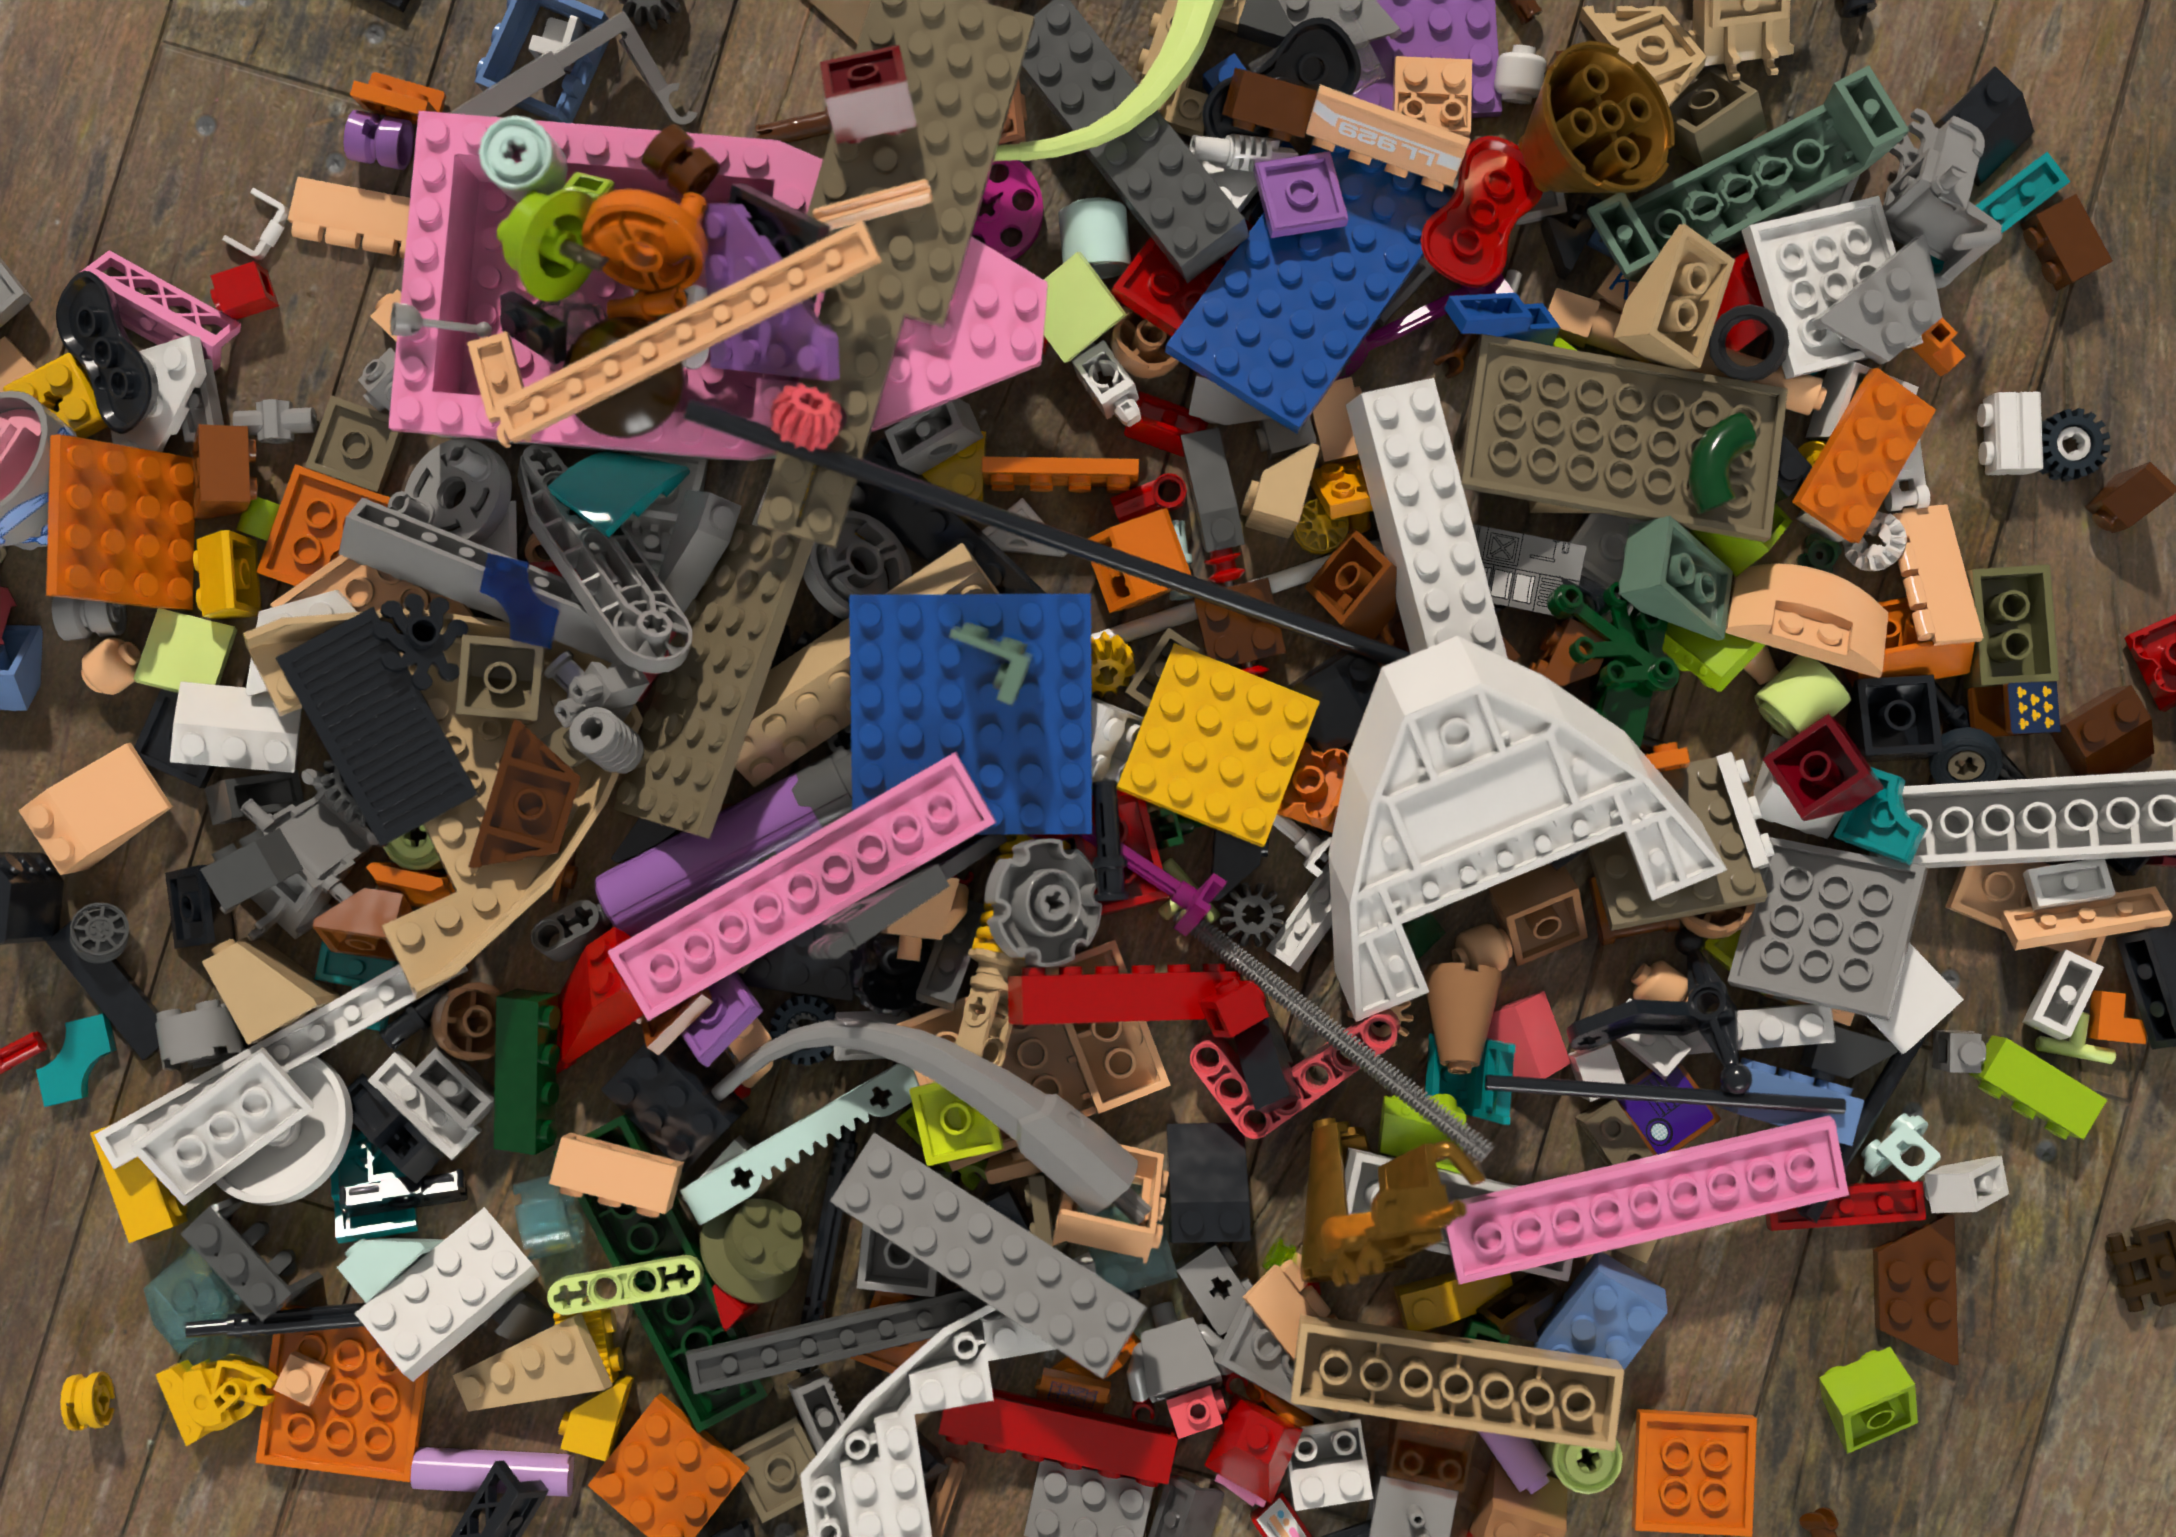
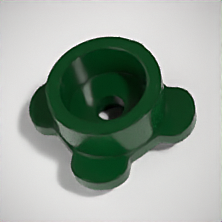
(1828, 549)

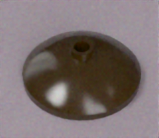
(638, 407)

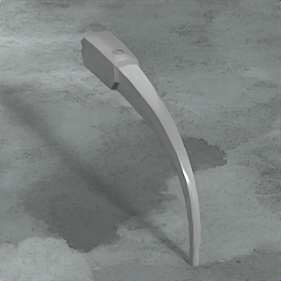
(1045, 1126)

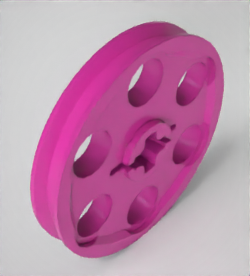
(1006, 215)

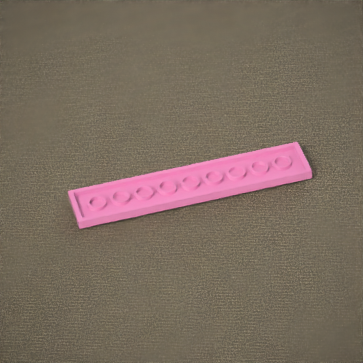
(802, 886)
(1647, 1199)

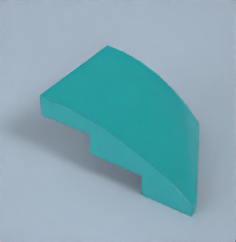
(614, 486)
(366, 1165)

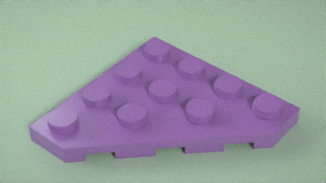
(784, 344)

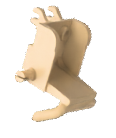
(1742, 32)

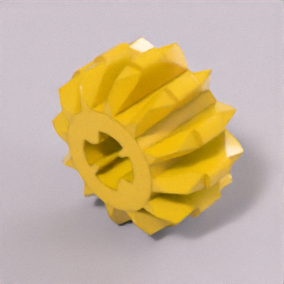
(1110, 664)

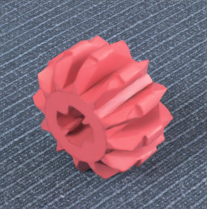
(805, 417)

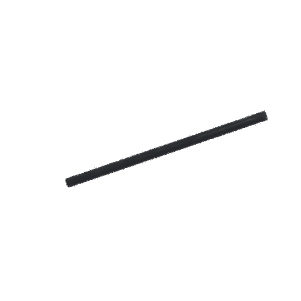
(1664, 1094)

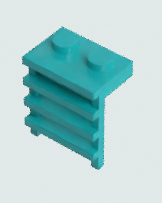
(1470, 1088)

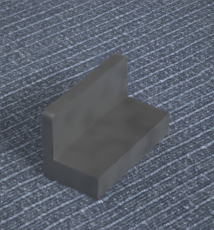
(1186, 1510)

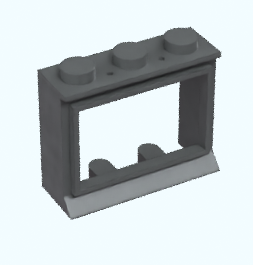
(240, 1264)

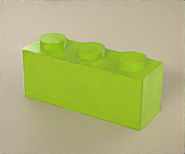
(2038, 1089)

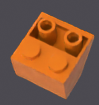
(1146, 537)

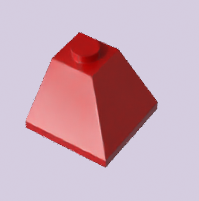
(1253, 1447)

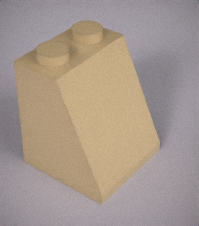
(264, 987)

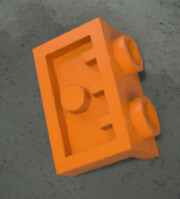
(396, 97)

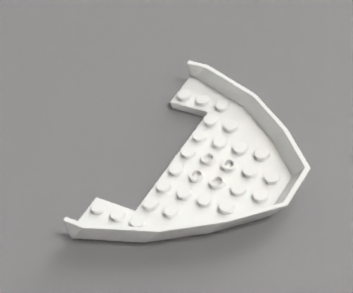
(1471, 781)

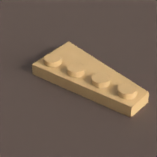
(540, 1368)

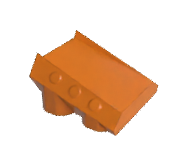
(1315, 787)
(417, 886)

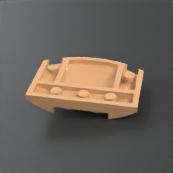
(1809, 616)

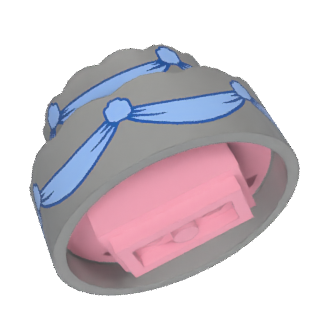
(25, 468)

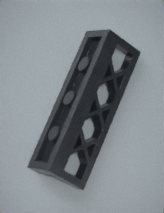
(511, 1514)

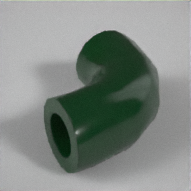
(1712, 461)

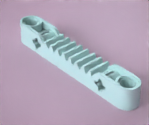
(715, 1191)

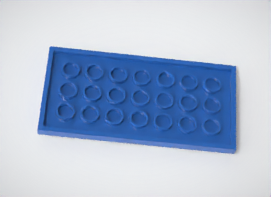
(1302, 303)

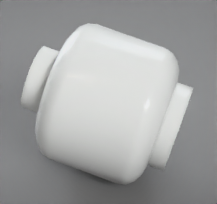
(1520, 74)

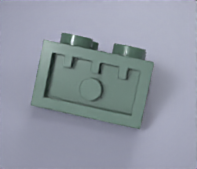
(1010, 676)

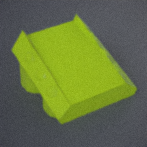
(1709, 659)
(1405, 1129)

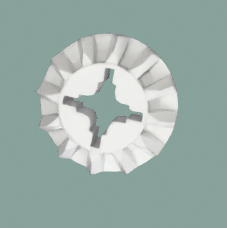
(1878, 557)

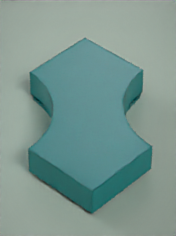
(69, 1072)

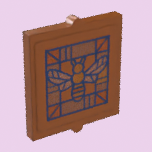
(1073, 1390)

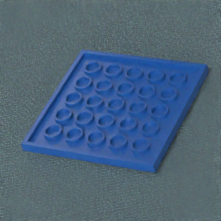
(935, 696)

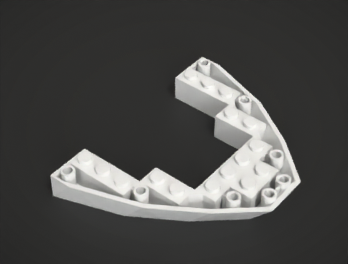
(871, 1468)

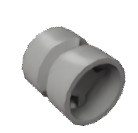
(80, 618)

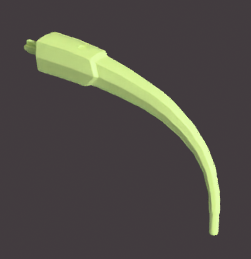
(1176, 60)

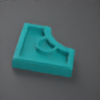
(1883, 823)

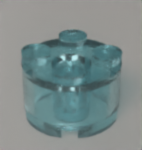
(547, 1219)

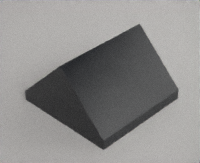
(196, 910)

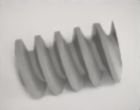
(606, 740)

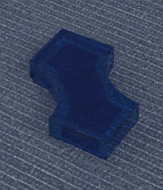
(529, 617)

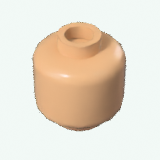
(110, 666)
(1483, 946)
(1660, 983)

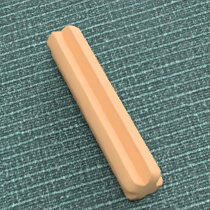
(875, 204)

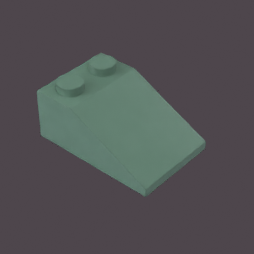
(1675, 577)

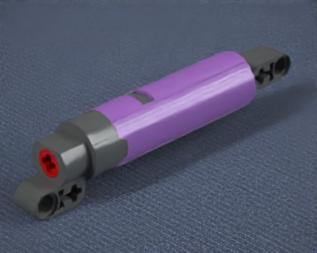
(692, 866)

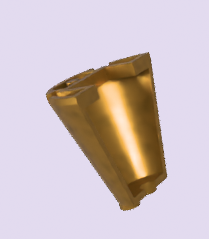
(1328, 1193)

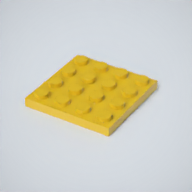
(1218, 745)

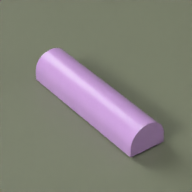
(466, 1469)

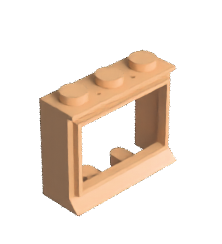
(1113, 1234)

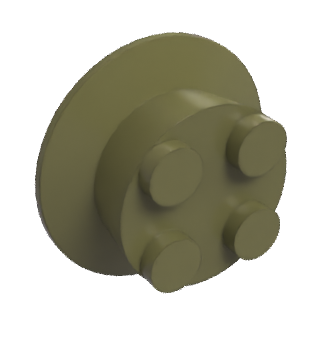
(753, 1250)

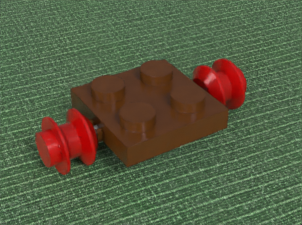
(1233, 636)

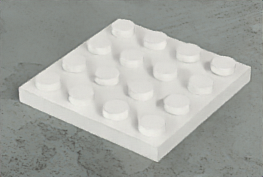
(1810, 264)

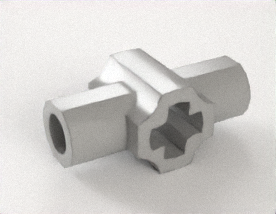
(276, 421)

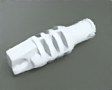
(1239, 151)

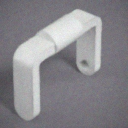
(270, 234)

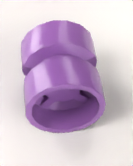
(372, 139)

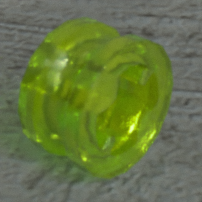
(1278, 1254)

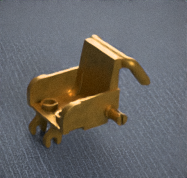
(1402, 1216)

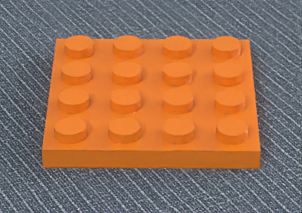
(120, 524)
(362, 1417)

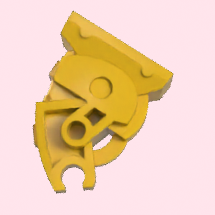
(209, 1393)

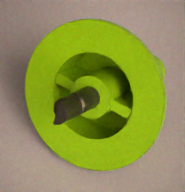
(546, 243)

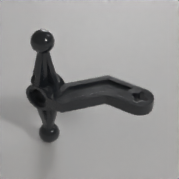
(1676, 1017)

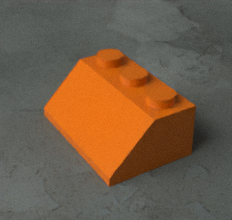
(1911, 657)

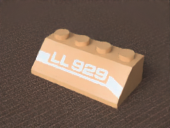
(1386, 137)

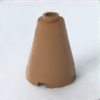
(1461, 1011)

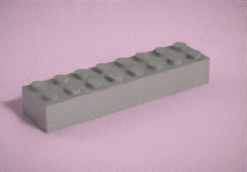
(989, 1255)

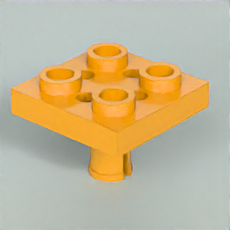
(1344, 493)

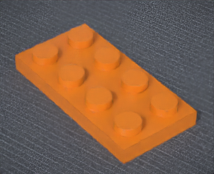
(1864, 455)
(1045, 472)

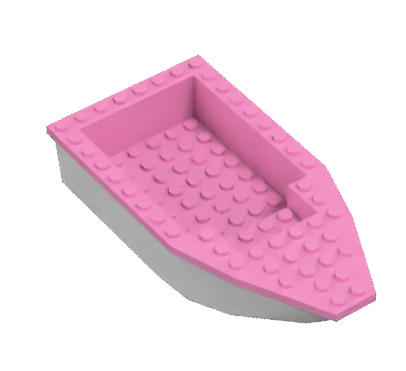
(460, 271)

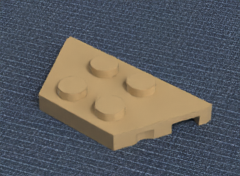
(1653, 40)

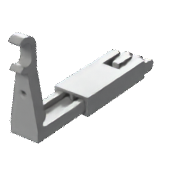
(550, 67)

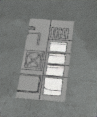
(1526, 567)

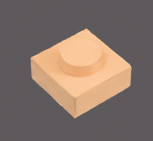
(301, 1378)

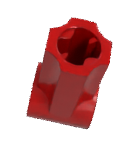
(1146, 500)

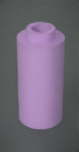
(1519, 1460)

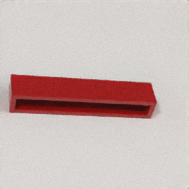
(1111, 995)
(1065, 1434)

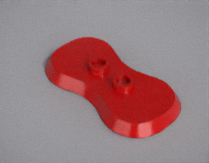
(1472, 230)

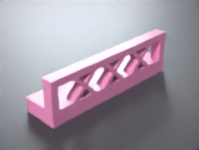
(150, 313)

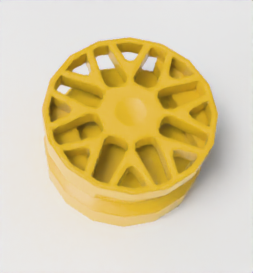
(1318, 532)
(87, 1401)

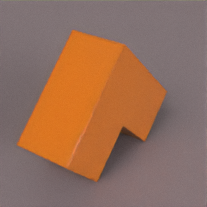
(1938, 348)
(2108, 1019)

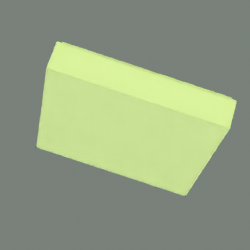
(1078, 307)
(184, 651)

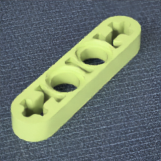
(625, 1281)

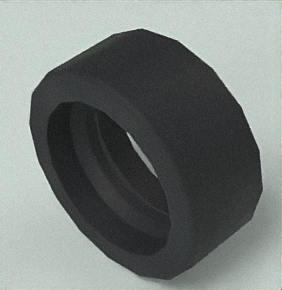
(1724, 325)

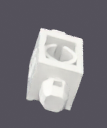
(1117, 400)

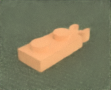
(496, 375)

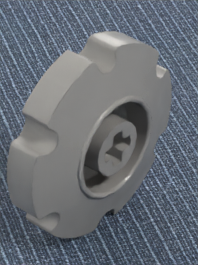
(1043, 903)

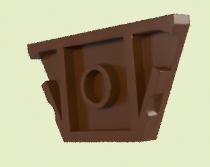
(526, 802)
(1918, 1288)

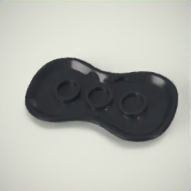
(1308, 56)
(94, 335)

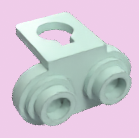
(1905, 1133)

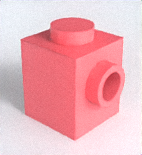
(1196, 1410)

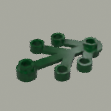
(1619, 639)

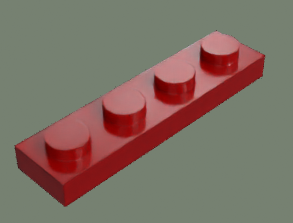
(1864, 1205)

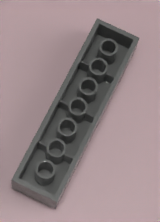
(1145, 166)

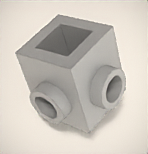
(378, 380)

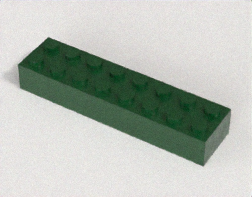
(676, 1321)

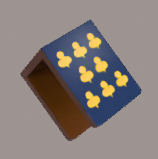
(2015, 709)

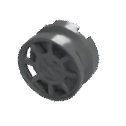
(99, 933)

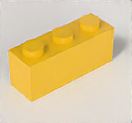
(140, 1197)

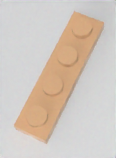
(2120, 914)

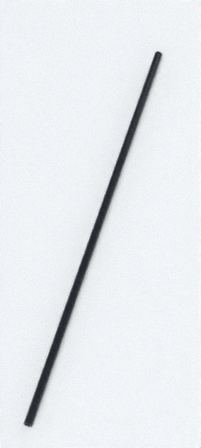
(1056, 538)

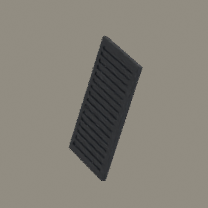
(376, 728)

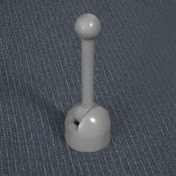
(407, 321)

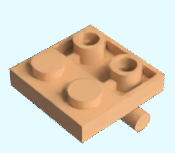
(1434, 91)

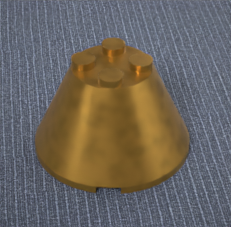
(1597, 124)

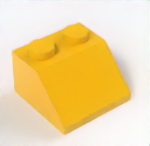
(227, 576)

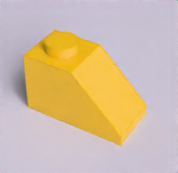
(596, 1421)

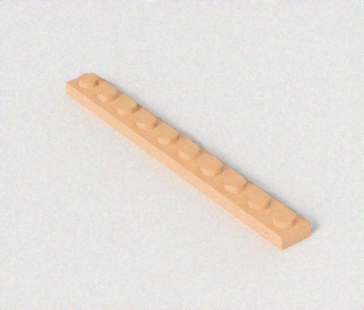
(688, 332)

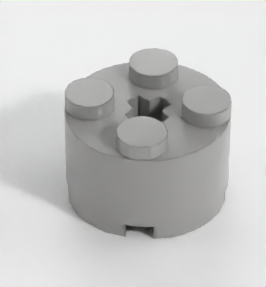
(197, 1036)

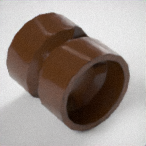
(674, 158)

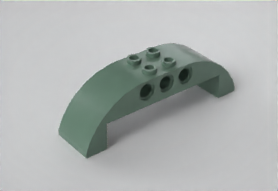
(1759, 180)

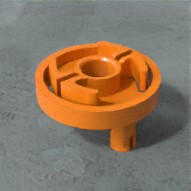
(652, 221)

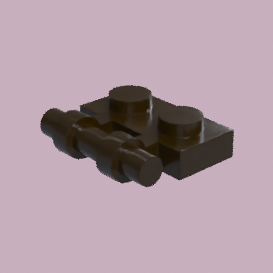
(2157, 1252)

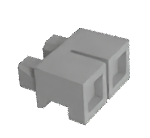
(605, 688)

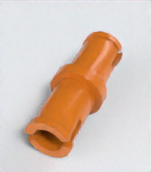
(647, 304)

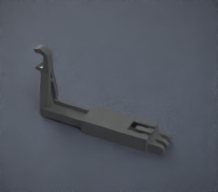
(899, 897)

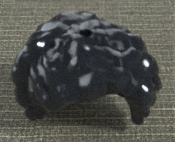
(883, 980)

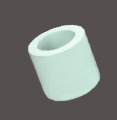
(541, 166)
(1099, 232)

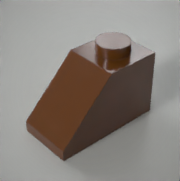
(2130, 497)

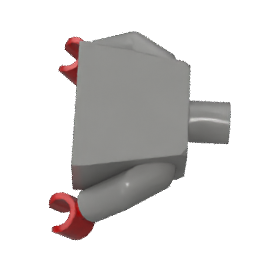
(1174, 1360)

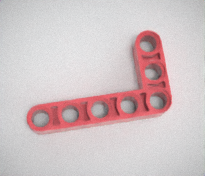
(1336, 1065)

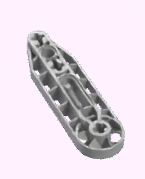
(625, 589)

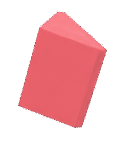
(1534, 1032)

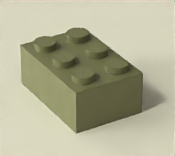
(2016, 626)

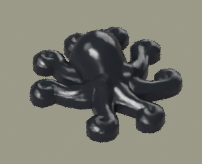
(419, 639)

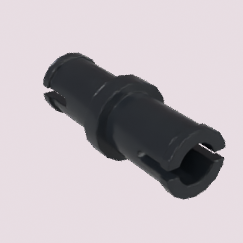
(415, 1018)

